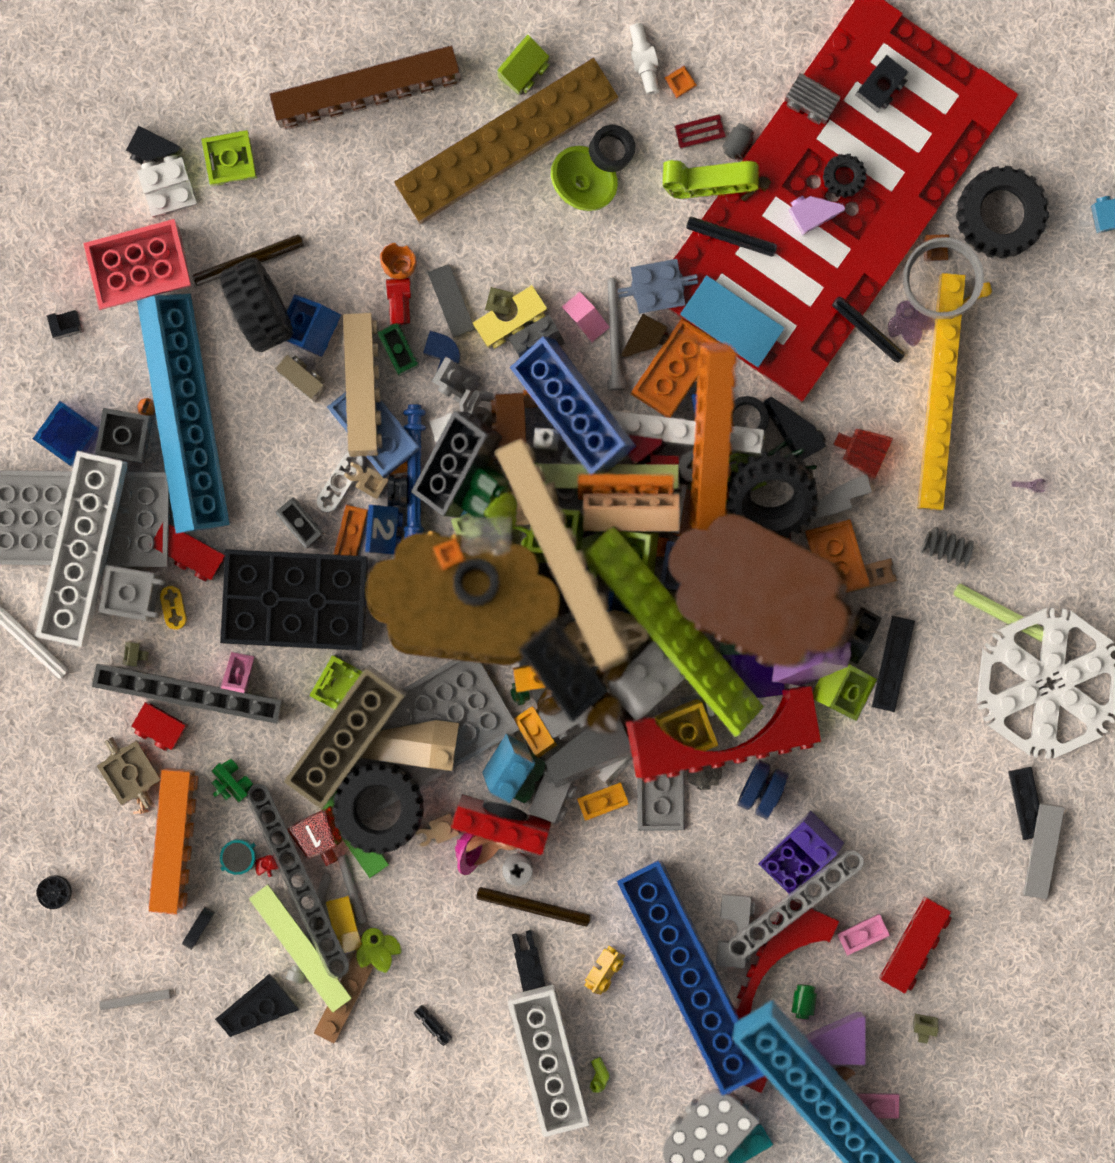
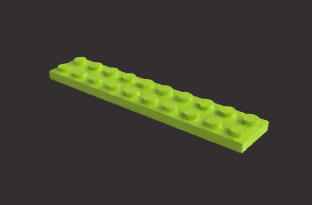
(673, 632)

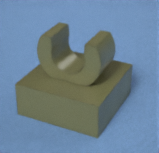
(499, 301)
(133, 654)
(925, 1026)

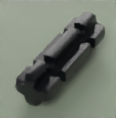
(432, 1025)

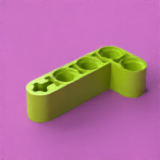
(709, 180)

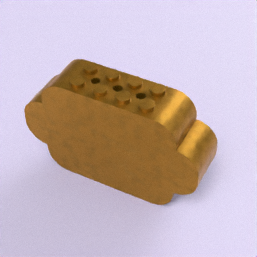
(431, 621)

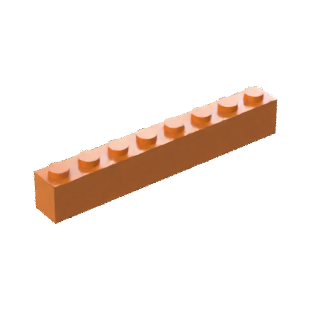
(712, 434)

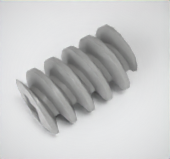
(523, 862)

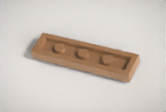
(353, 981)

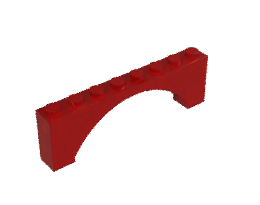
(789, 727)
(806, 929)

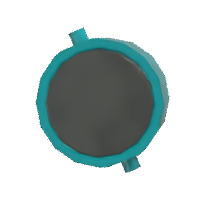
(238, 856)

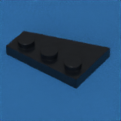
(257, 1006)

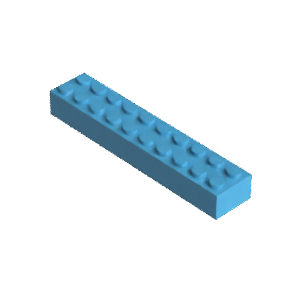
(183, 412)
(815, 1088)

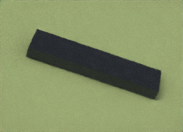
(893, 663)

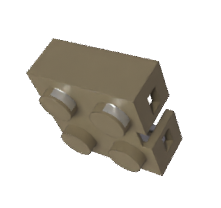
(309, 383)

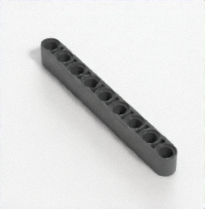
(297, 893)

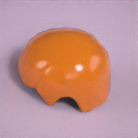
(398, 261)

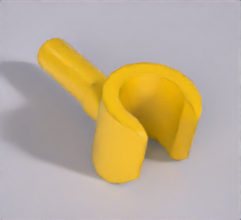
(986, 291)

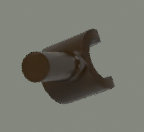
(763, 184)

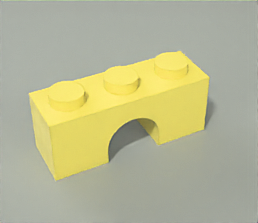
(494, 330)

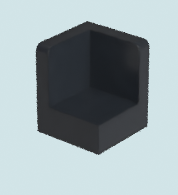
(64, 324)

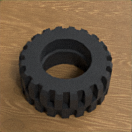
(1029, 194)
(256, 305)
(346, 808)

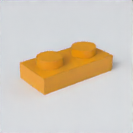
(535, 731)
(602, 801)

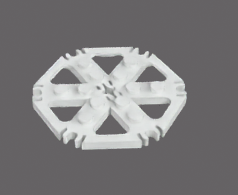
(1031, 669)

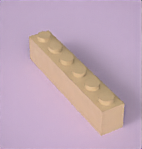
(360, 384)

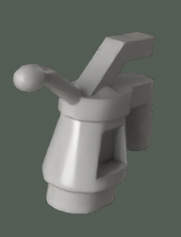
(470, 402)

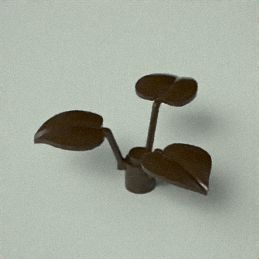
(606, 712)

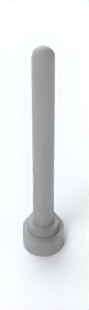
(616, 380)
(295, 973)

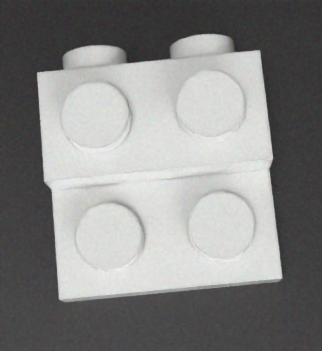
(166, 186)

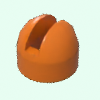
(151, 408)

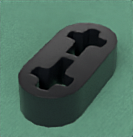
(198, 928)

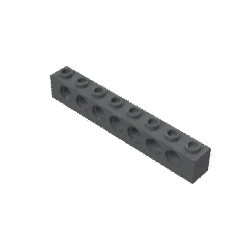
(187, 693)

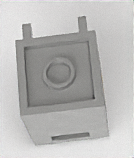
(130, 593)

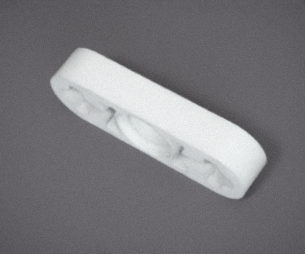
(324, 493)

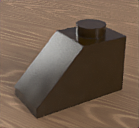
(645, 337)

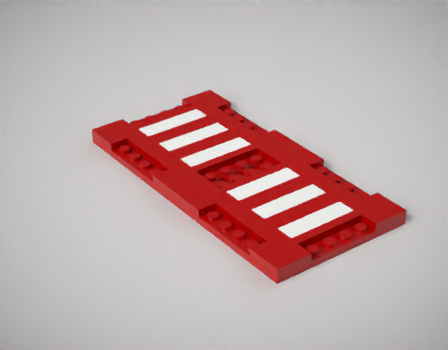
(911, 163)

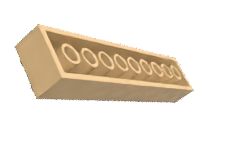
(561, 555)

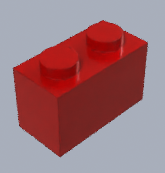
(158, 726)

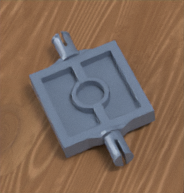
(657, 286)

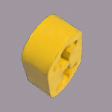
(179, 606)

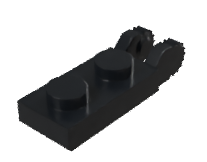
(528, 964)

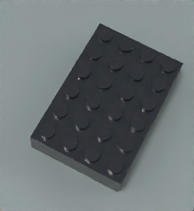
(294, 600)

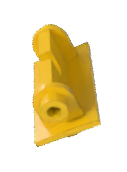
(601, 979)

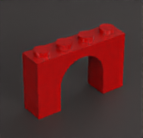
(475, 820)

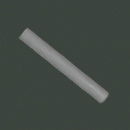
(351, 888)
(135, 999)

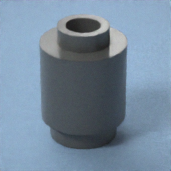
(738, 141)

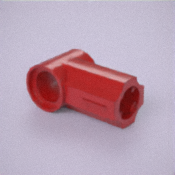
(398, 295)

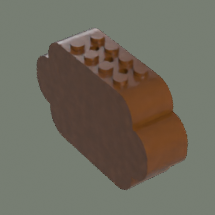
(761, 592)

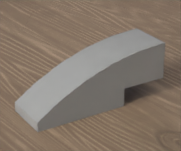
(839, 498)

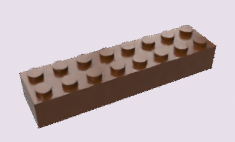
(365, 87)

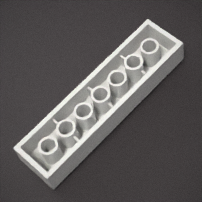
(81, 549)

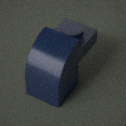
(441, 346)

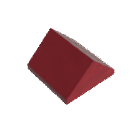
(645, 448)

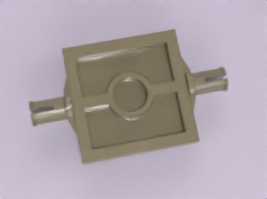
(129, 773)

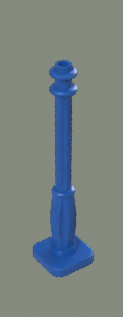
(414, 429)

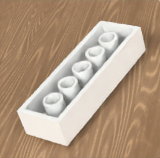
(548, 1060)

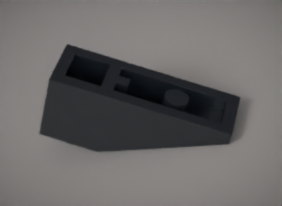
(795, 429)

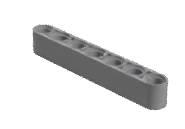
(807, 902)

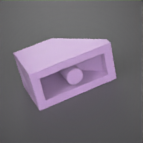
(813, 212)

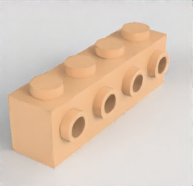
(631, 512)

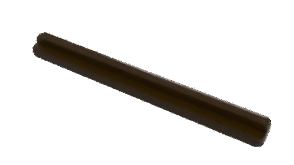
(263, 254)
(533, 906)

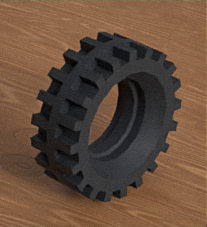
(782, 518)

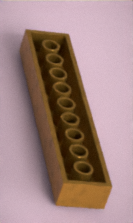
(506, 140)

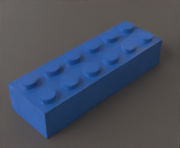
(572, 406)

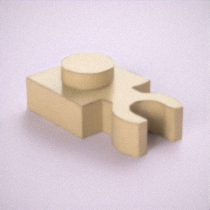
(368, 481)
(440, 830)

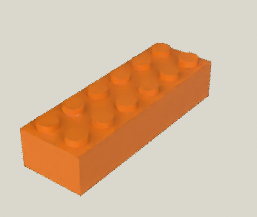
(172, 840)

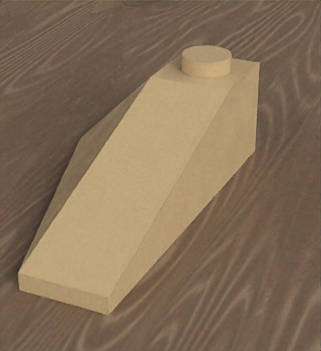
(420, 744)

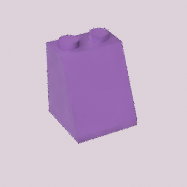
(816, 668)
(842, 1040)

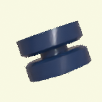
(765, 790)

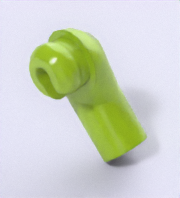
(601, 1076)

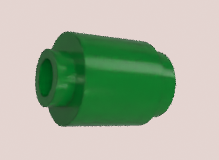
(804, 1001)

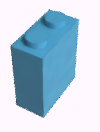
(508, 768)

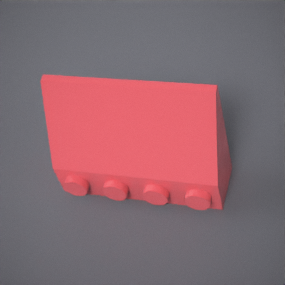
(137, 264)

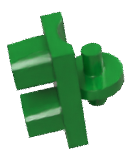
(236, 789)

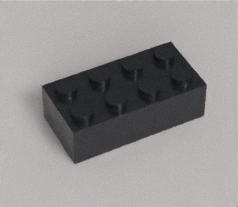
(453, 462)

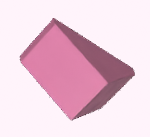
(586, 316)
(238, 672)

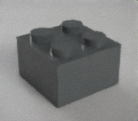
(123, 435)

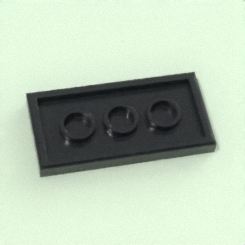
(562, 670)

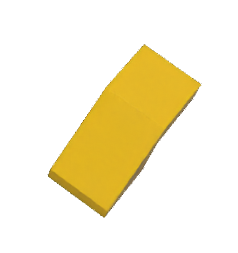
(344, 923)

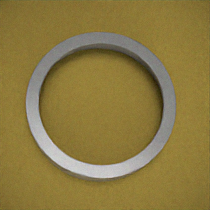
(958, 246)

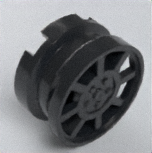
(397, 491)
(54, 892)

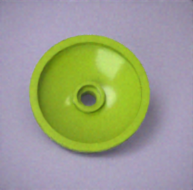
(575, 167)

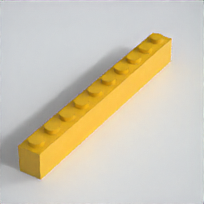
(941, 394)

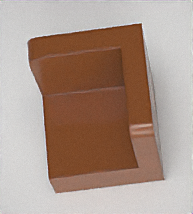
(936, 254)

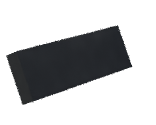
(1025, 800)

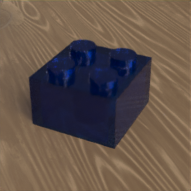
(66, 433)

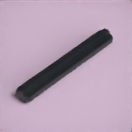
(731, 236)
(868, 329)

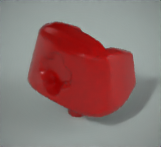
(265, 864)

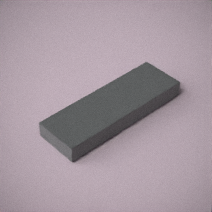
(451, 300)

